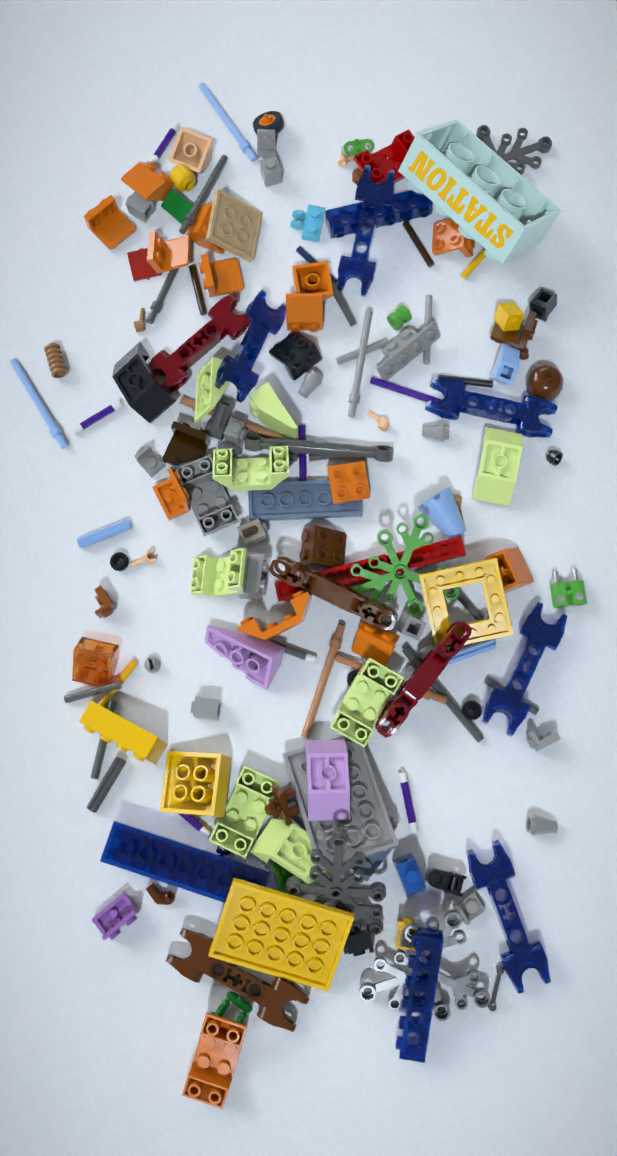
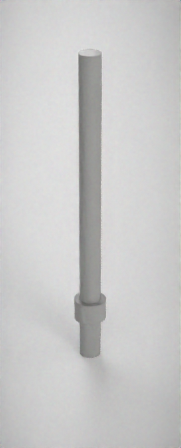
(354, 397)

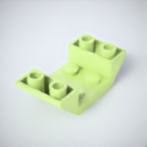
(498, 466)
(251, 473)
(220, 575)
(365, 701)
(244, 812)
(287, 847)

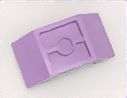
(327, 780)

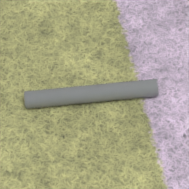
(370, 348)

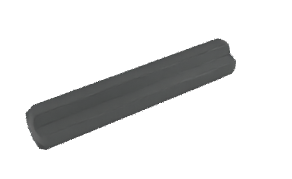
(106, 784)

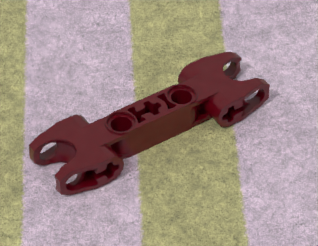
(199, 344)
(422, 678)

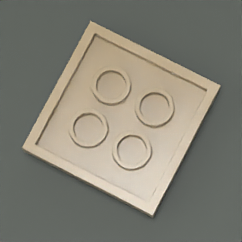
(234, 226)

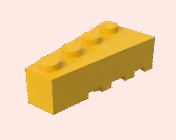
(123, 732)

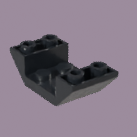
(140, 385)

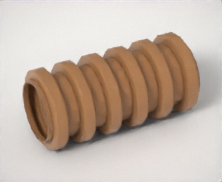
(55, 360)

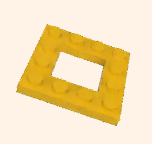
(482, 571)

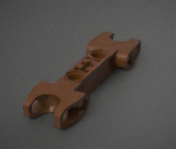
(333, 592)
(271, 998)

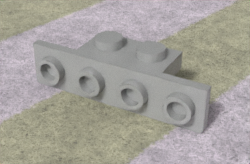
(405, 349)

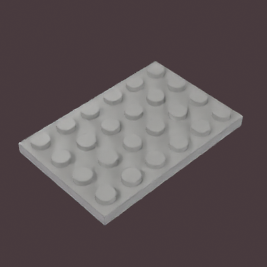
(369, 822)

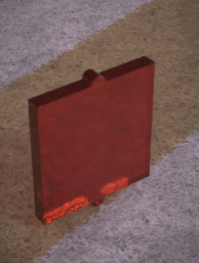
(139, 266)

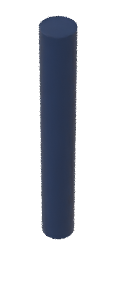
(302, 252)

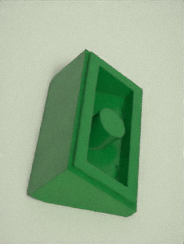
(176, 206)

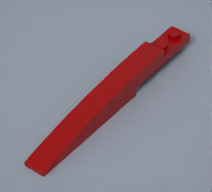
(420, 559)

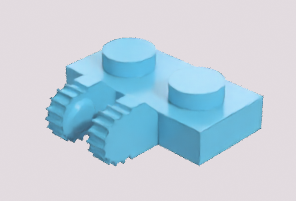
(313, 222)

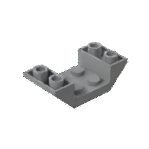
(207, 496)

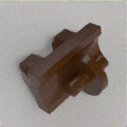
(279, 806)

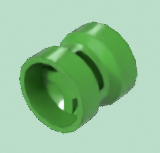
(399, 317)

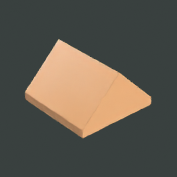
(192, 150)

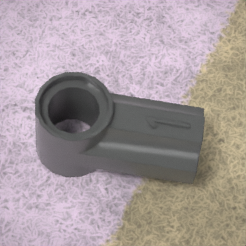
(217, 423)

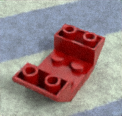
(386, 158)

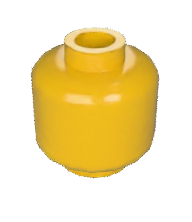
(182, 177)

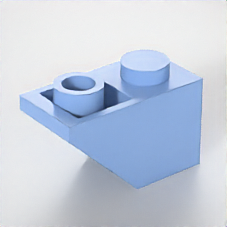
(506, 365)

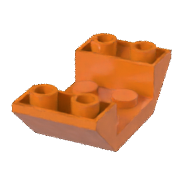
(255, 628)
(215, 1060)

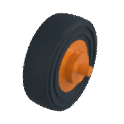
(269, 121)

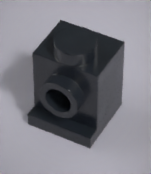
(543, 304)
(358, 943)

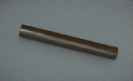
(420, 247)
(197, 289)

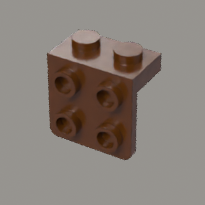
(516, 338)
(322, 546)

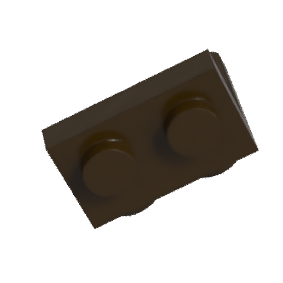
(186, 444)

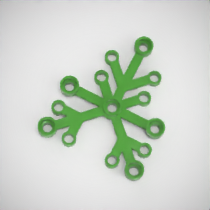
(378, 581)

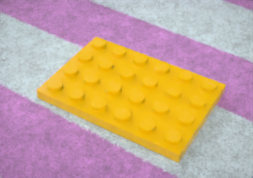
(281, 934)

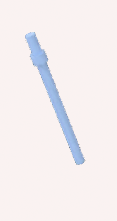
(243, 144)
(54, 430)

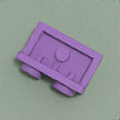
(115, 915)

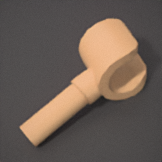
(342, 162)
(383, 422)
(144, 559)

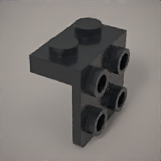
(296, 354)

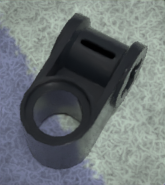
(449, 881)

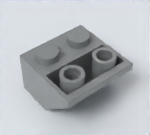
(255, 582)

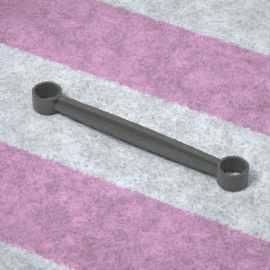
(380, 453)

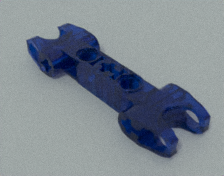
(374, 197)
(239, 369)
(524, 414)
(510, 699)
(520, 953)

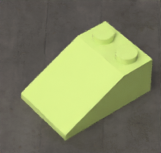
(206, 393)
(271, 412)

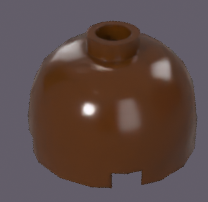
(545, 382)

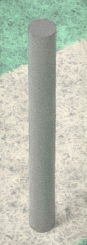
(428, 319)

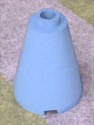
(444, 514)

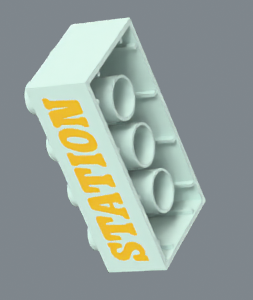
(478, 191)

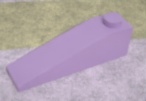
(251, 654)

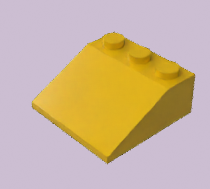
(195, 784)

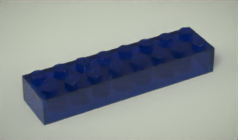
(177, 862)

